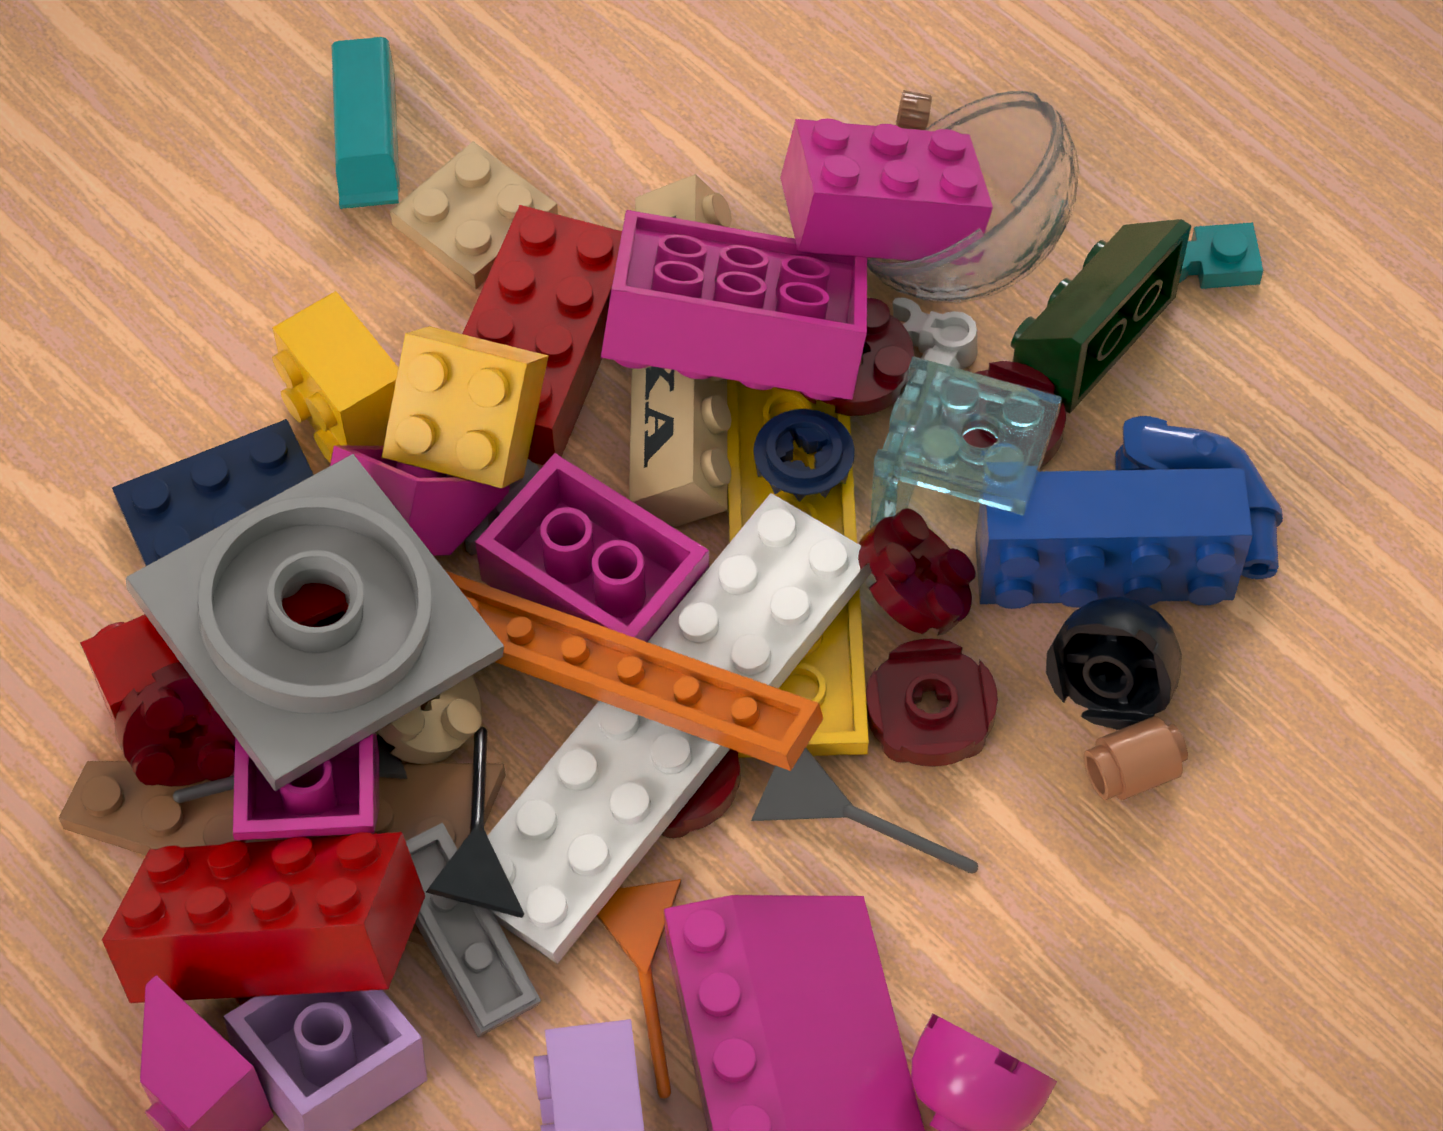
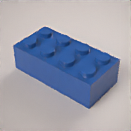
(1118, 536)

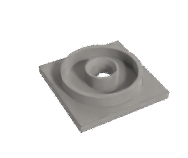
(299, 689)

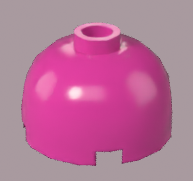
(974, 1082)

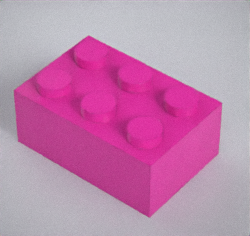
(881, 189)
(589, 553)

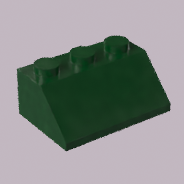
(1104, 307)

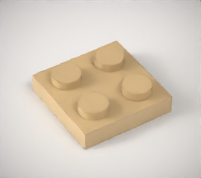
(467, 211)

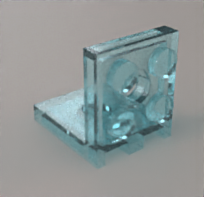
(929, 447)

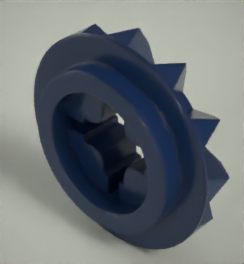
(814, 433)

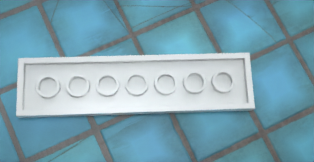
(628, 776)

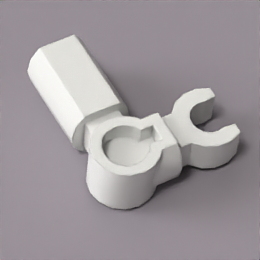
(940, 337)

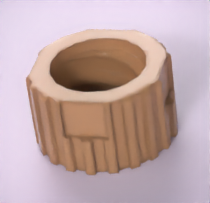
(914, 110)

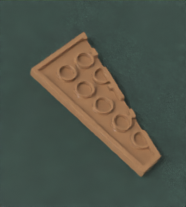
(126, 813)

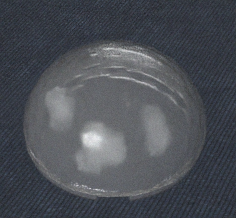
(1033, 192)

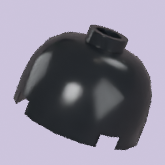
(1115, 661)

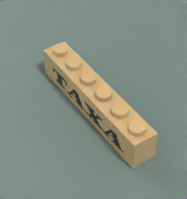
(676, 420)

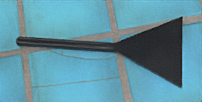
(474, 869)

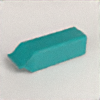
(365, 123)

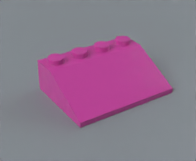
(736, 307)
(789, 1015)

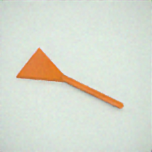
(637, 924)

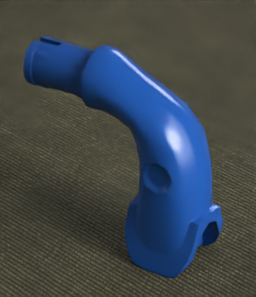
(1155, 446)

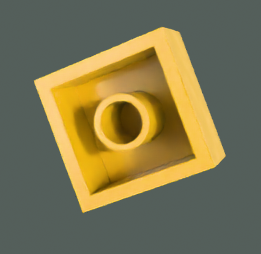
(335, 375)
(464, 406)

